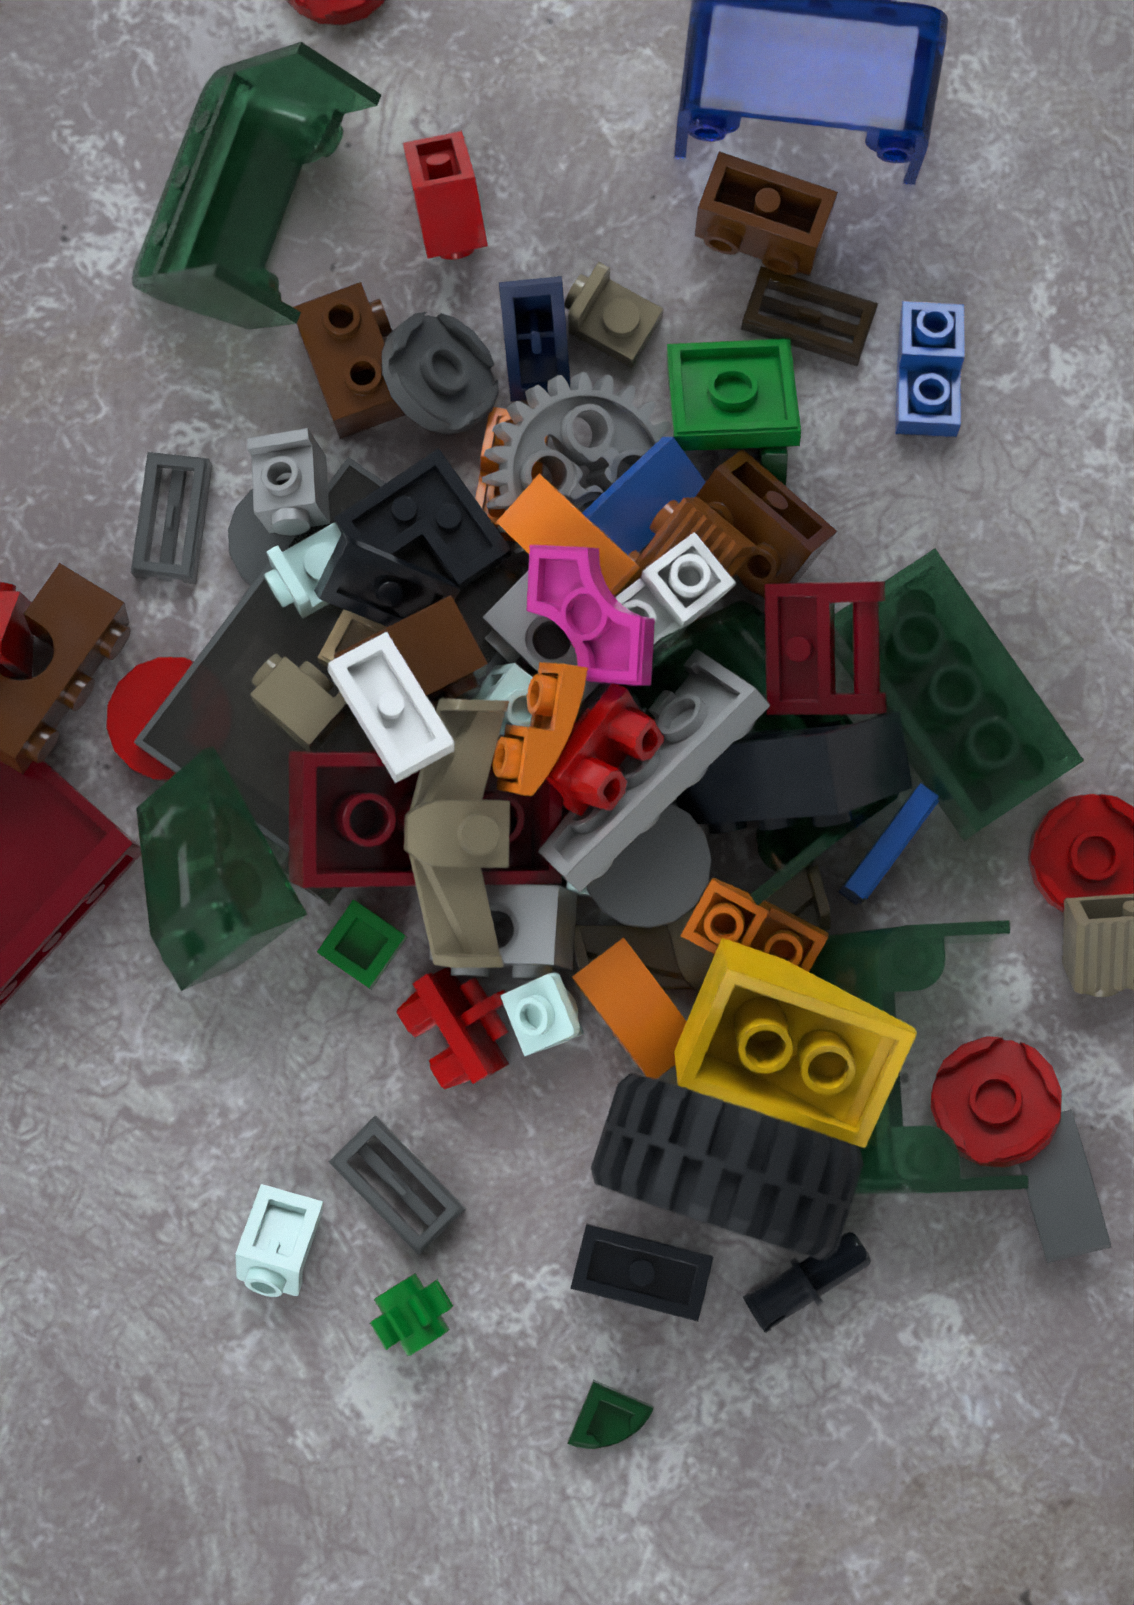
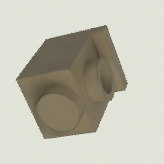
(299, 701)

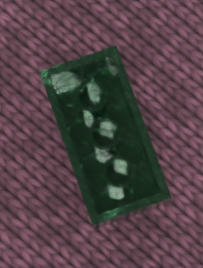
(962, 700)

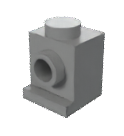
(289, 482)

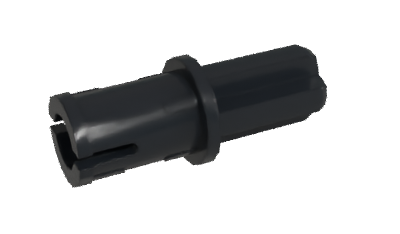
(806, 1282)

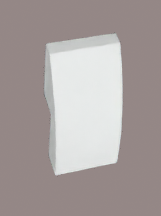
(678, 587)

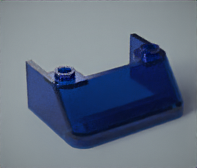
(815, 65)

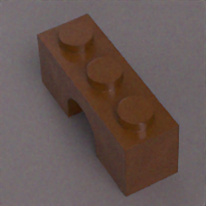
(83, 629)

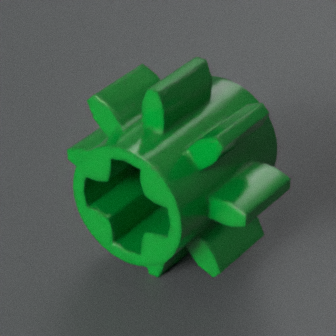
(411, 1314)

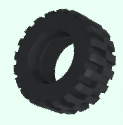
(727, 1166)

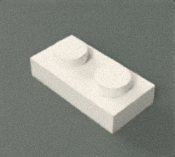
(391, 707)

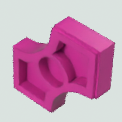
(606, 636)

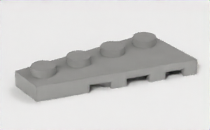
(697, 727)

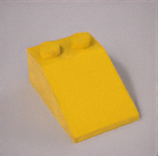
(790, 1045)

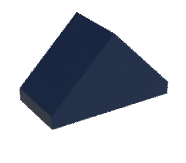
(534, 333)

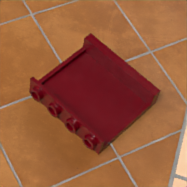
(53, 866)

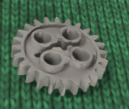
(617, 430)

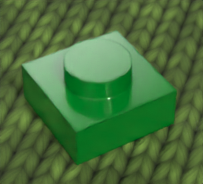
(362, 944)

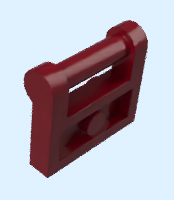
(803, 648)

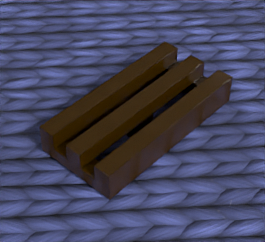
(801, 337)

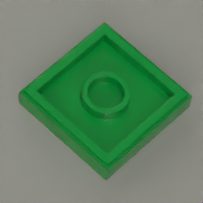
(733, 394)

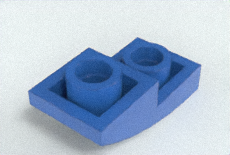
(929, 369)

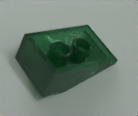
(209, 874)

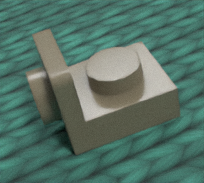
(610, 316)

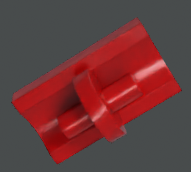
(597, 746)
(466, 1021)

